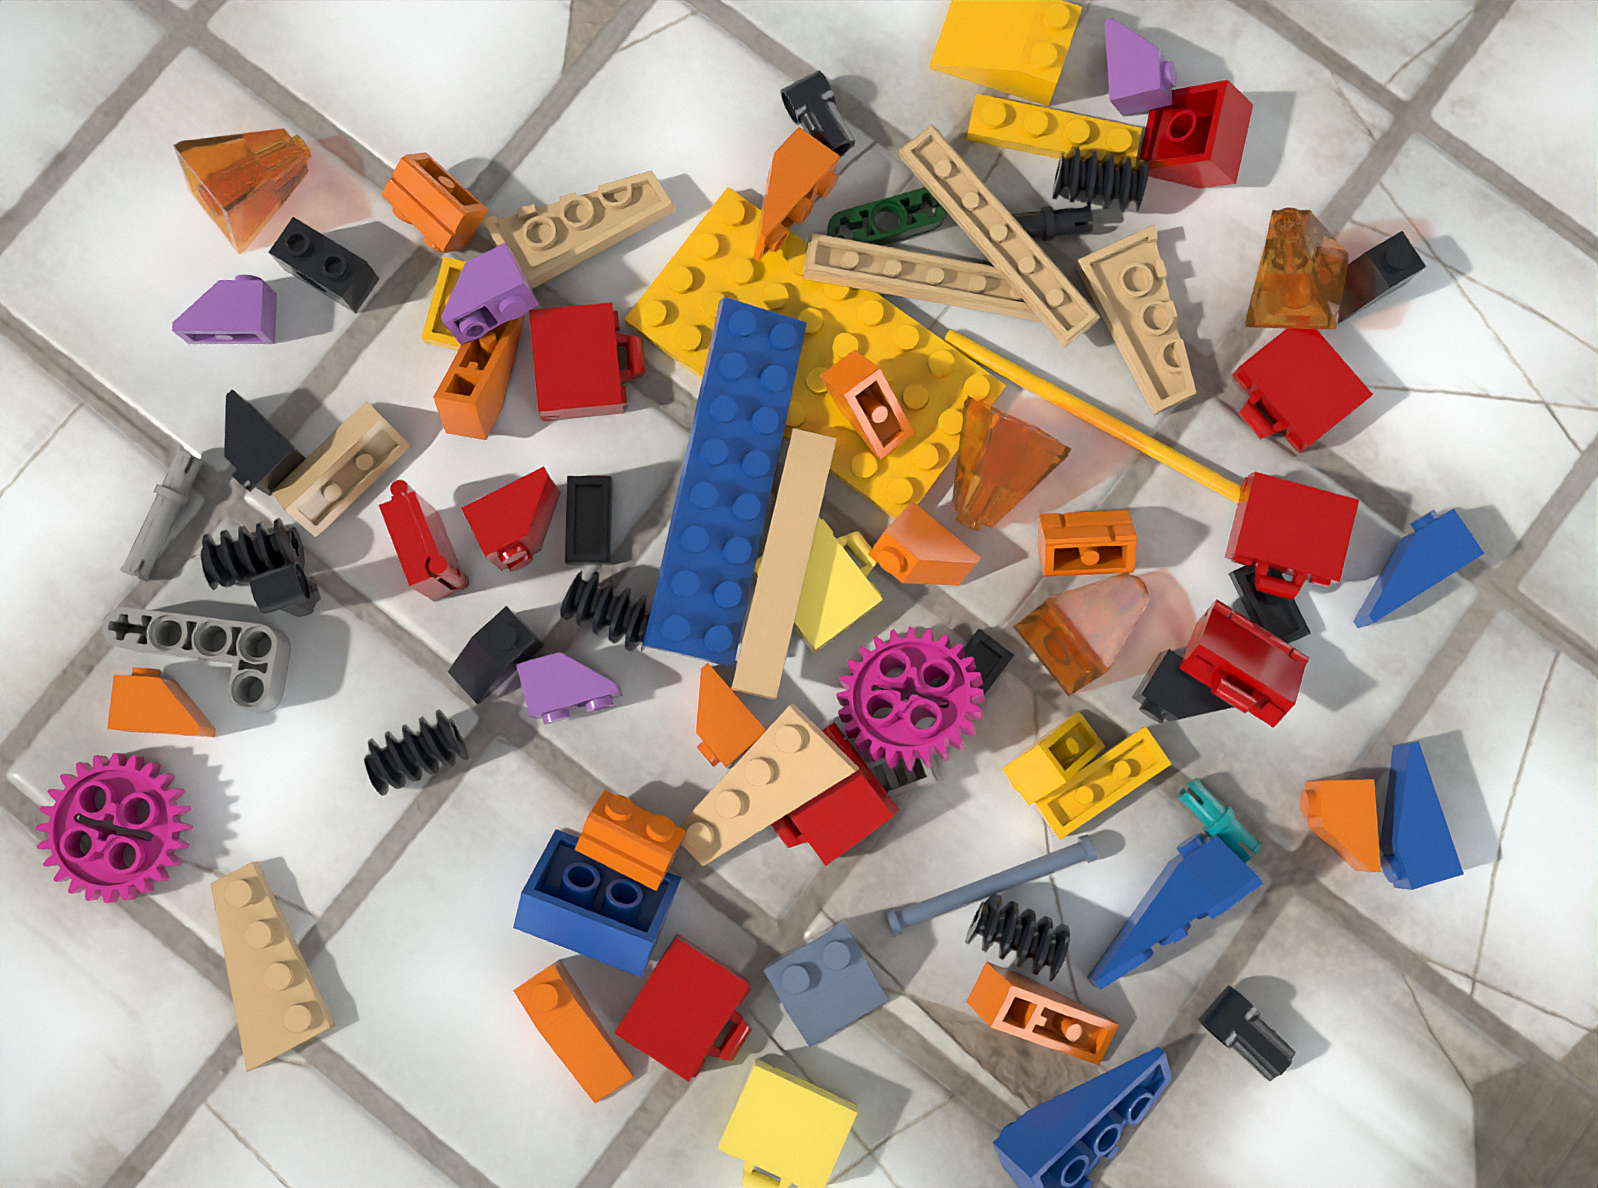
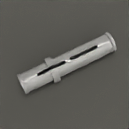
(162, 515)

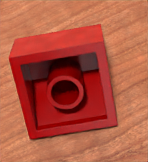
(1198, 136)
(514, 519)

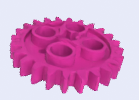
(897, 732)
(104, 868)

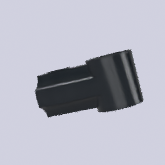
(813, 106)
(284, 590)
(1238, 1026)

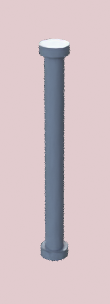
(992, 884)

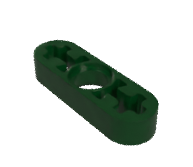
(913, 199)

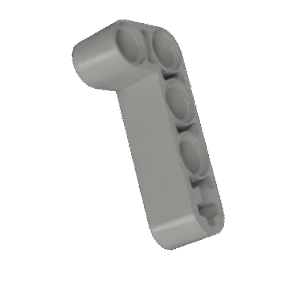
(198, 644)

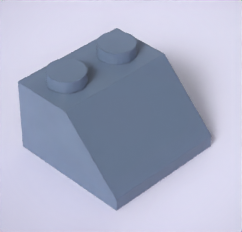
(825, 983)

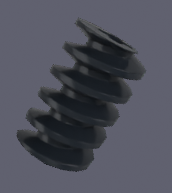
(1101, 178)
(249, 554)
(606, 610)
(413, 753)
(1020, 934)

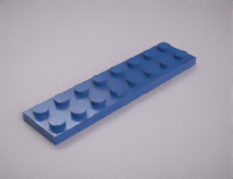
(725, 484)

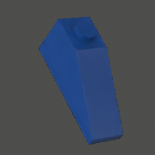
(1418, 562)
(1414, 828)

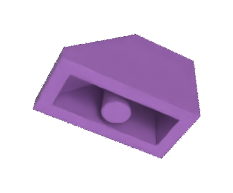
(1137, 71)
(231, 314)

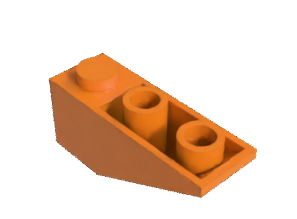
(796, 178)

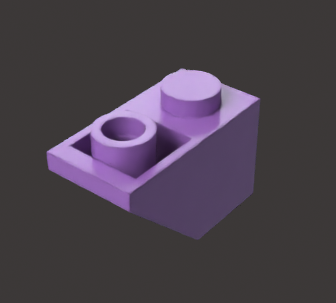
(487, 295)
(561, 684)

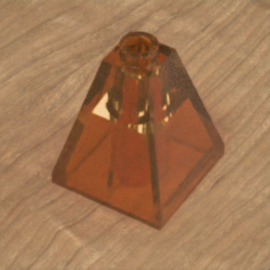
(243, 178)
(1297, 274)
(999, 463)
(1084, 628)

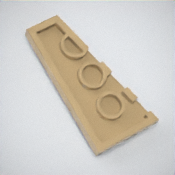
(770, 780)
(267, 974)

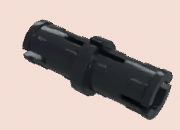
(1053, 223)

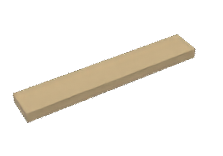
(999, 236)
(912, 275)
(784, 564)

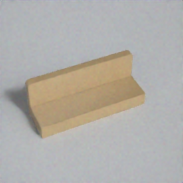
(340, 469)

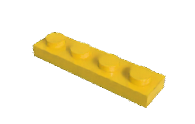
(1048, 130)

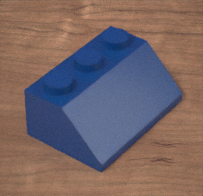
(593, 907)

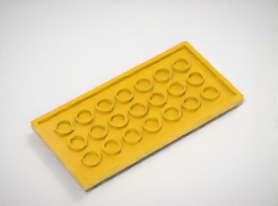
(918, 365)

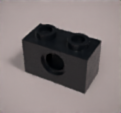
(324, 265)

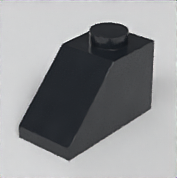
(1379, 274)
(256, 447)
(493, 654)
(1174, 694)

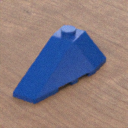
(1194, 884)
(1072, 1132)

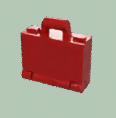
(580, 361)
(1298, 387)
(1290, 532)
(422, 543)
(1244, 664)
(841, 813)
(686, 1009)

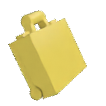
(833, 587)
(786, 1129)

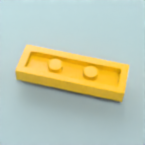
(1102, 782)

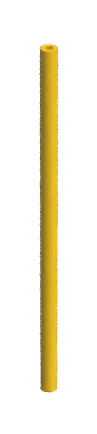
(1094, 416)

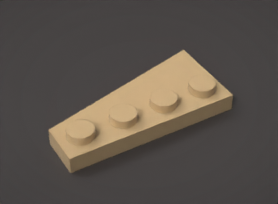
(578, 227)
(1137, 309)

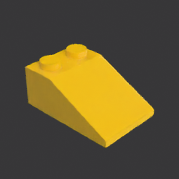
(1007, 44)

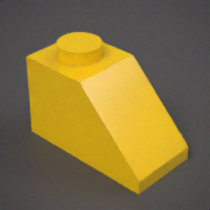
(1053, 758)

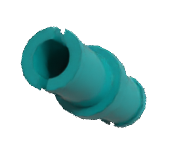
(1219, 820)

